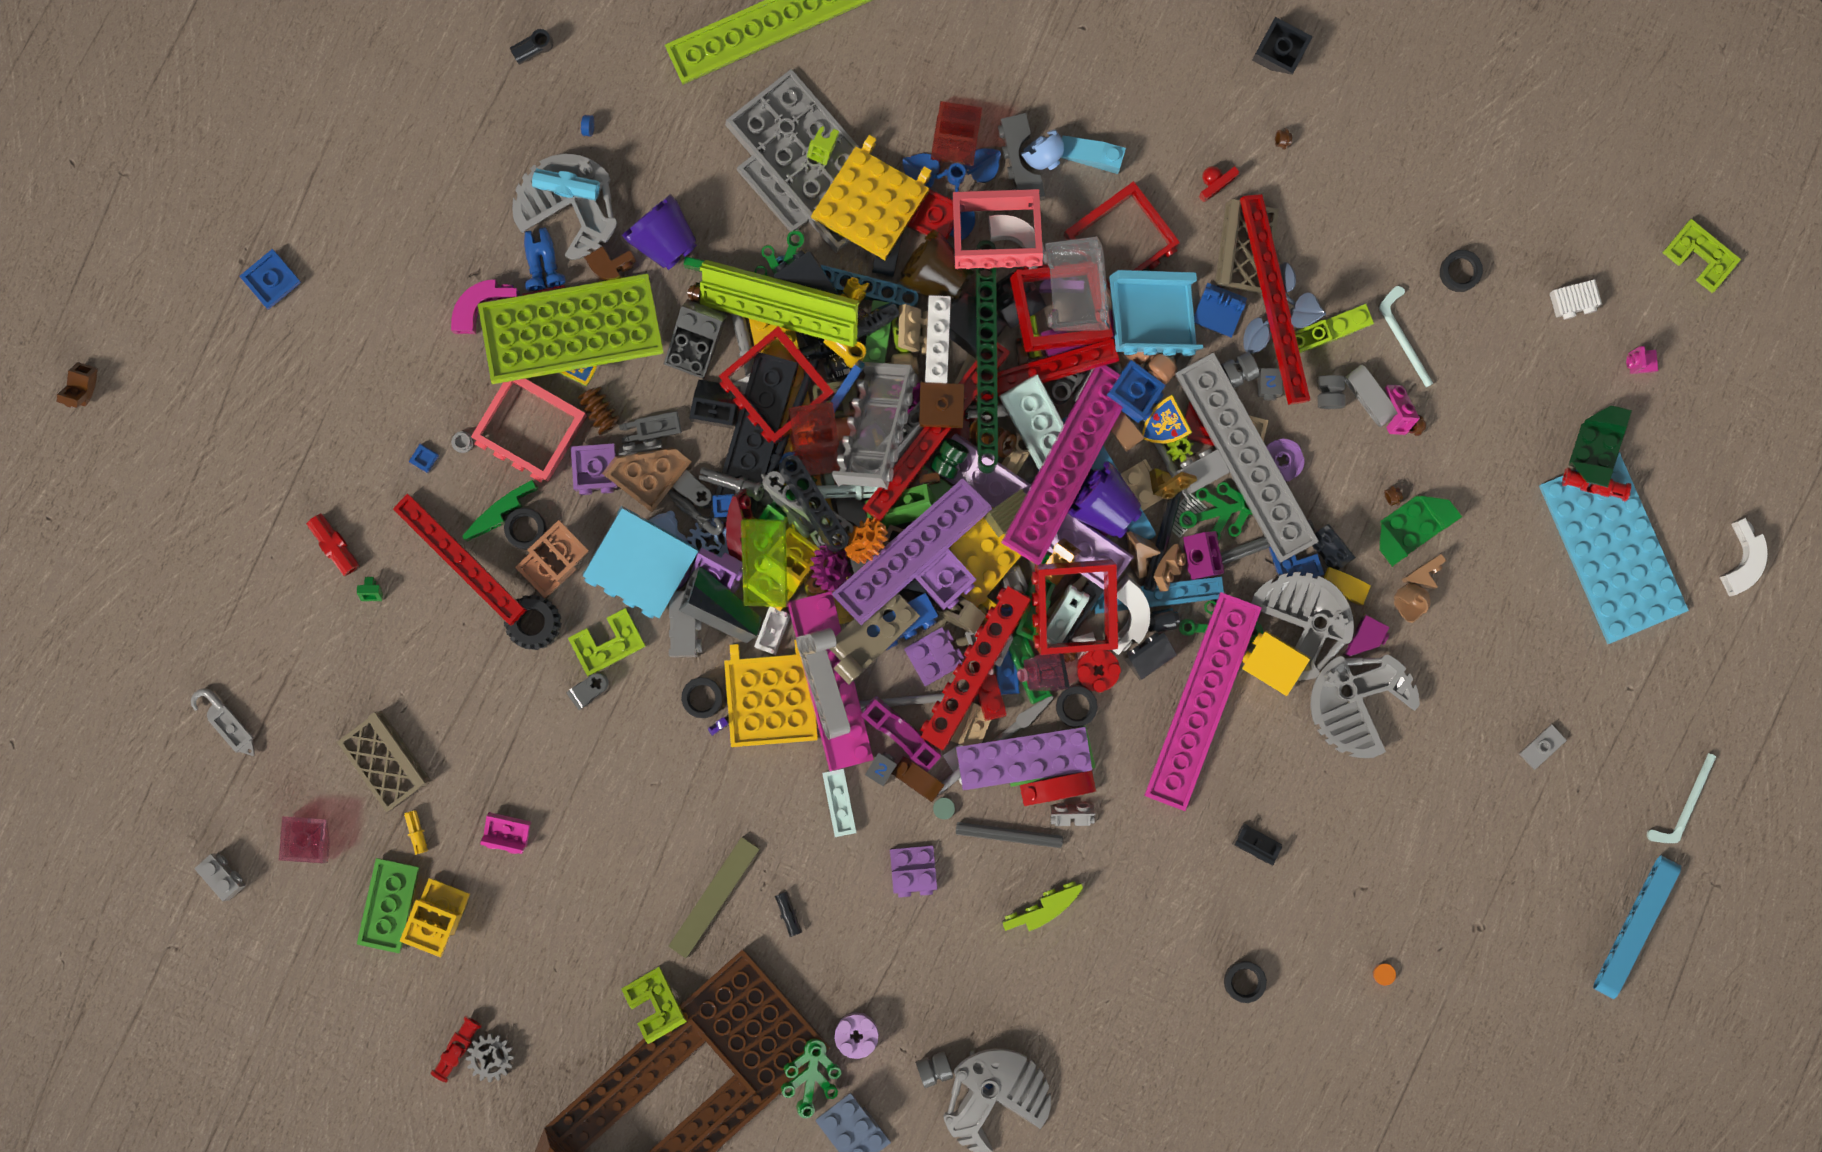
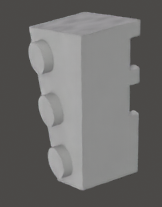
(683, 630)

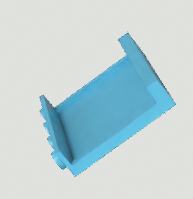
(1153, 312)
(640, 563)

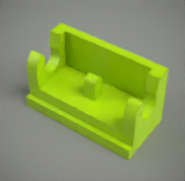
(822, 148)

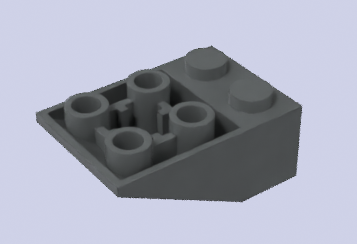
(695, 338)

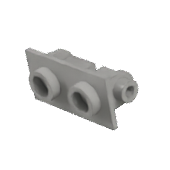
(648, 445)
(1082, 812)

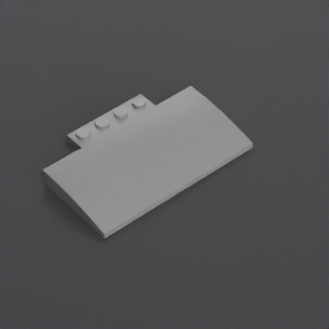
(777, 134)

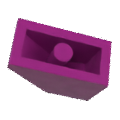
(1367, 636)

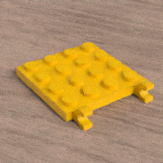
(871, 201)
(985, 559)
(768, 700)

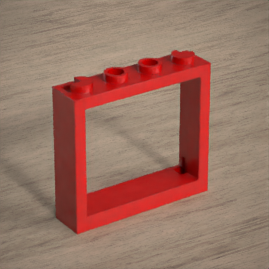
(1113, 202)
(1049, 341)
(742, 402)
(1109, 568)

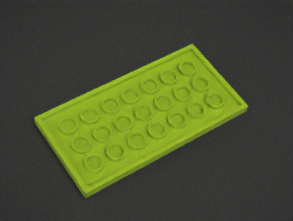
(570, 328)

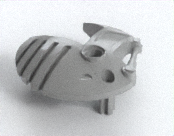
(537, 204)
(1301, 602)
(1346, 718)
(1015, 1086)

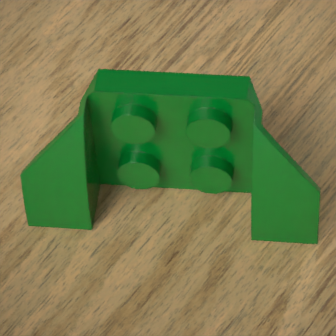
(1414, 525)

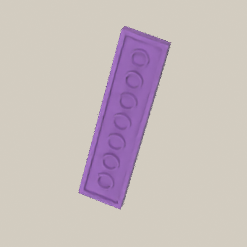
(912, 551)

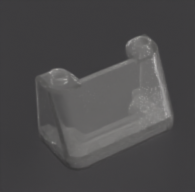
(1078, 285)

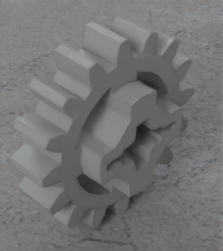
(499, 1061)

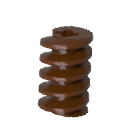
(599, 410)
(1006, 441)

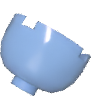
(1044, 151)

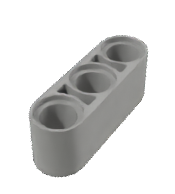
(1370, 395)

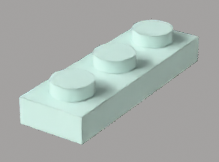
(839, 803)

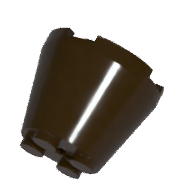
(933, 269)

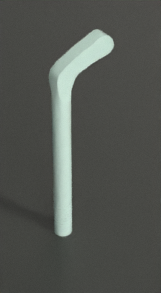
(1385, 310)
(1676, 835)

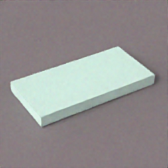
(1033, 417)

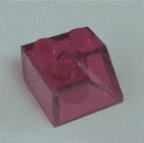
(304, 840)

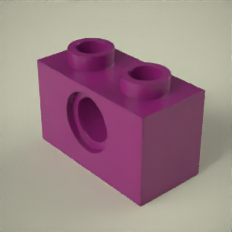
(1212, 562)

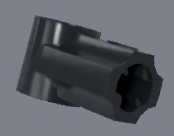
(529, 48)

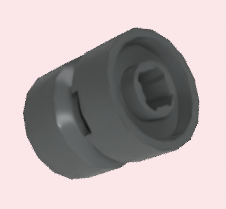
(1246, 366)
(1331, 392)
(934, 1069)

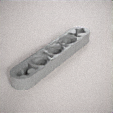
(794, 504)

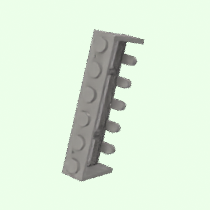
(876, 425)

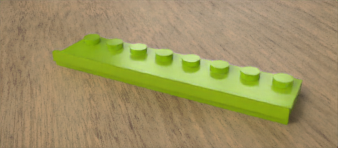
(779, 303)

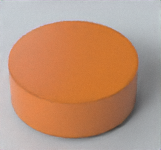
(1384, 974)

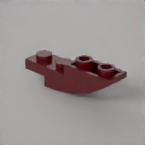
(738, 510)

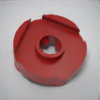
(1098, 682)

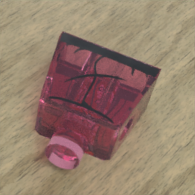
(1045, 673)

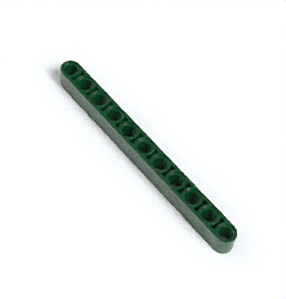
(986, 366)

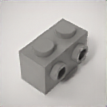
(1207, 469)
(220, 876)

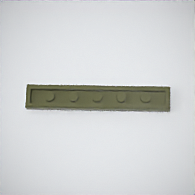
(713, 897)

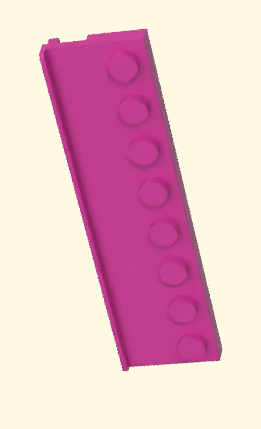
(852, 748)

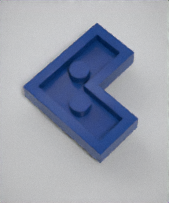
(1291, 565)

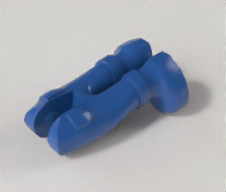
(533, 252)

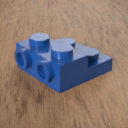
(1136, 391)

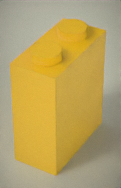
(1275, 662)

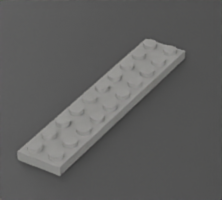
(1246, 457)

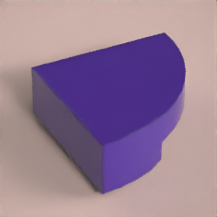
(718, 726)

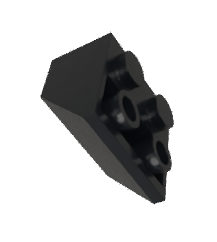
(1006, 303)
(713, 405)
(1151, 656)

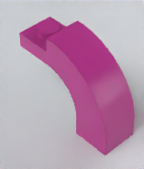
(467, 309)

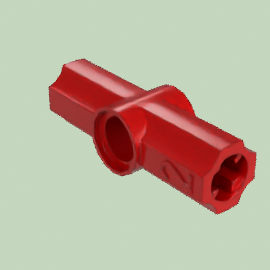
(332, 544)

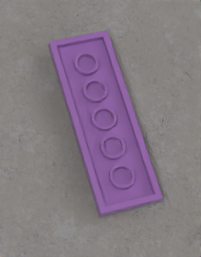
(1024, 758)

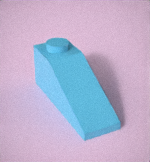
(1093, 153)

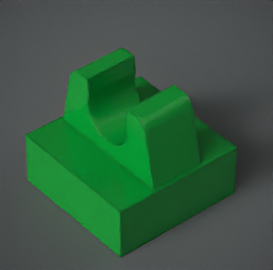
(369, 590)

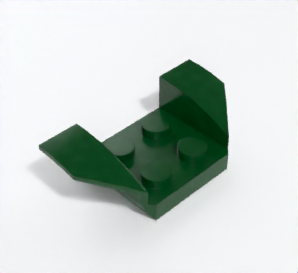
(1599, 444)

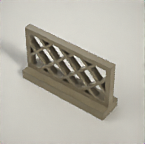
(1228, 247)
(400, 753)

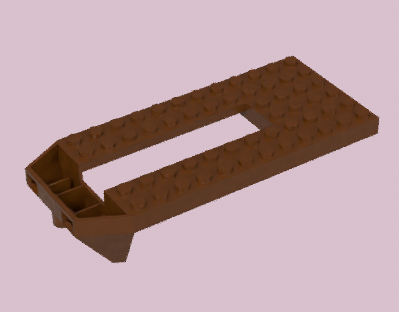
(744, 1024)

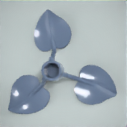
(1303, 314)

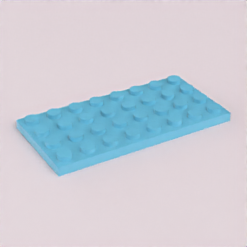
(1615, 556)

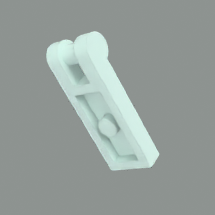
(1065, 615)

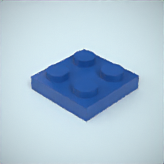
(270, 279)

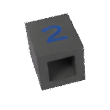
(1269, 384)
(881, 768)

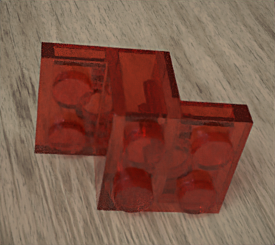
(956, 133)
(815, 437)

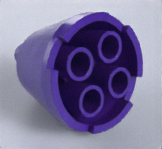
(662, 234)
(1106, 502)

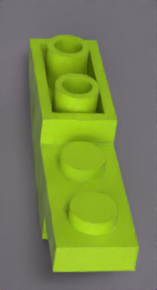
(1333, 328)
(1052, 905)

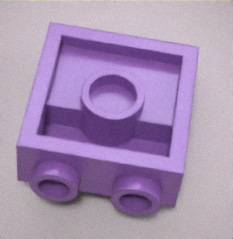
(588, 466)
(725, 569)
(946, 580)
(934, 656)
(913, 870)

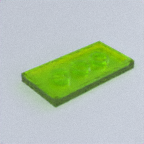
(764, 562)

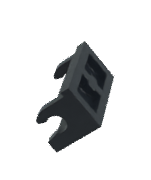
(1257, 844)

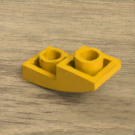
(1351, 587)

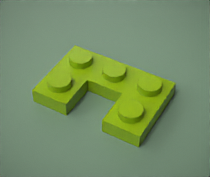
(1719, 258)
(624, 644)
(668, 1013)

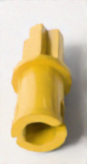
(416, 832)

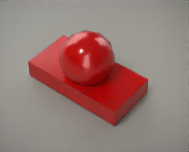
(1216, 181)

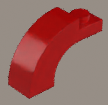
(1058, 788)

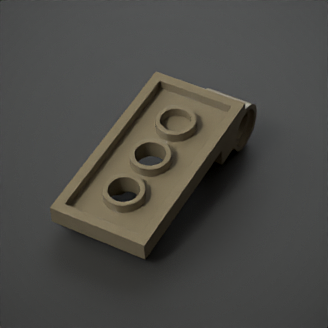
(860, 650)

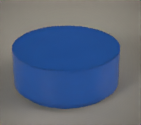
(587, 125)

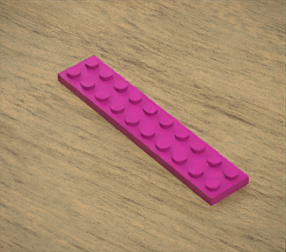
(1064, 468)
(1202, 701)

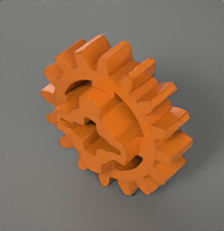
(866, 540)

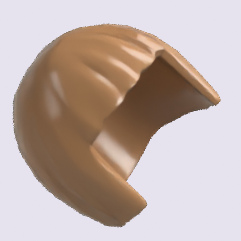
(1412, 601)

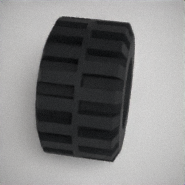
(550, 629)

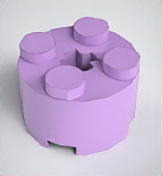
(848, 1045)

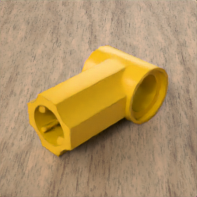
(846, 352)

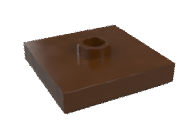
(941, 405)

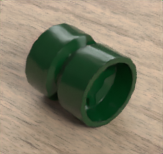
(948, 460)

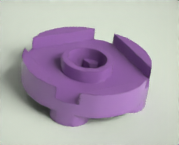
(1293, 456)

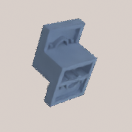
(852, 1127)

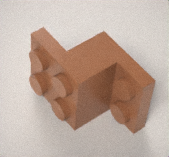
(552, 559)

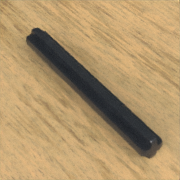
(1163, 539)

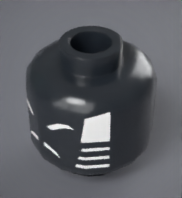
(836, 368)

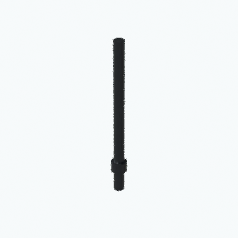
(777, 456)

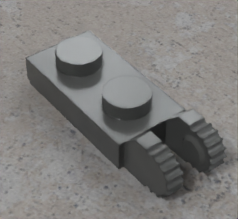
(653, 427)

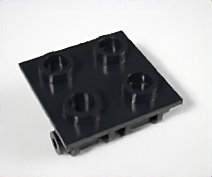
(1332, 548)

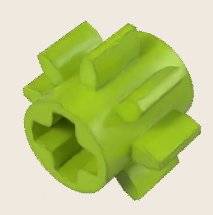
(1181, 453)

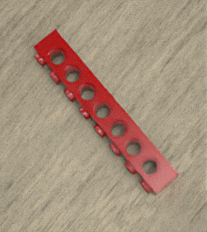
(930, 729)

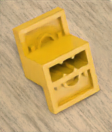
(798, 557)
(435, 917)

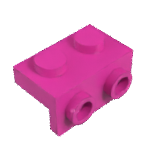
(505, 833)

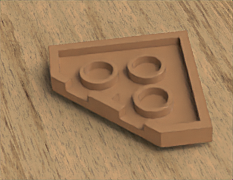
(647, 474)

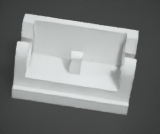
(772, 630)

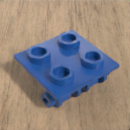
(1219, 310)

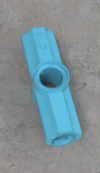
(565, 184)

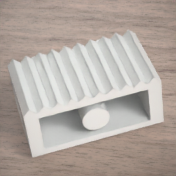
(1576, 298)

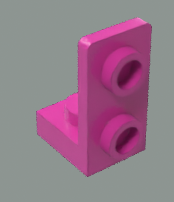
(1642, 361)
(1406, 411)

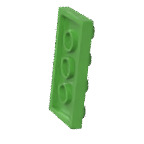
(388, 905)

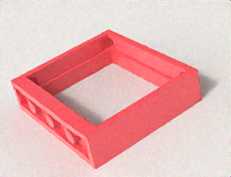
(994, 202)
(518, 463)

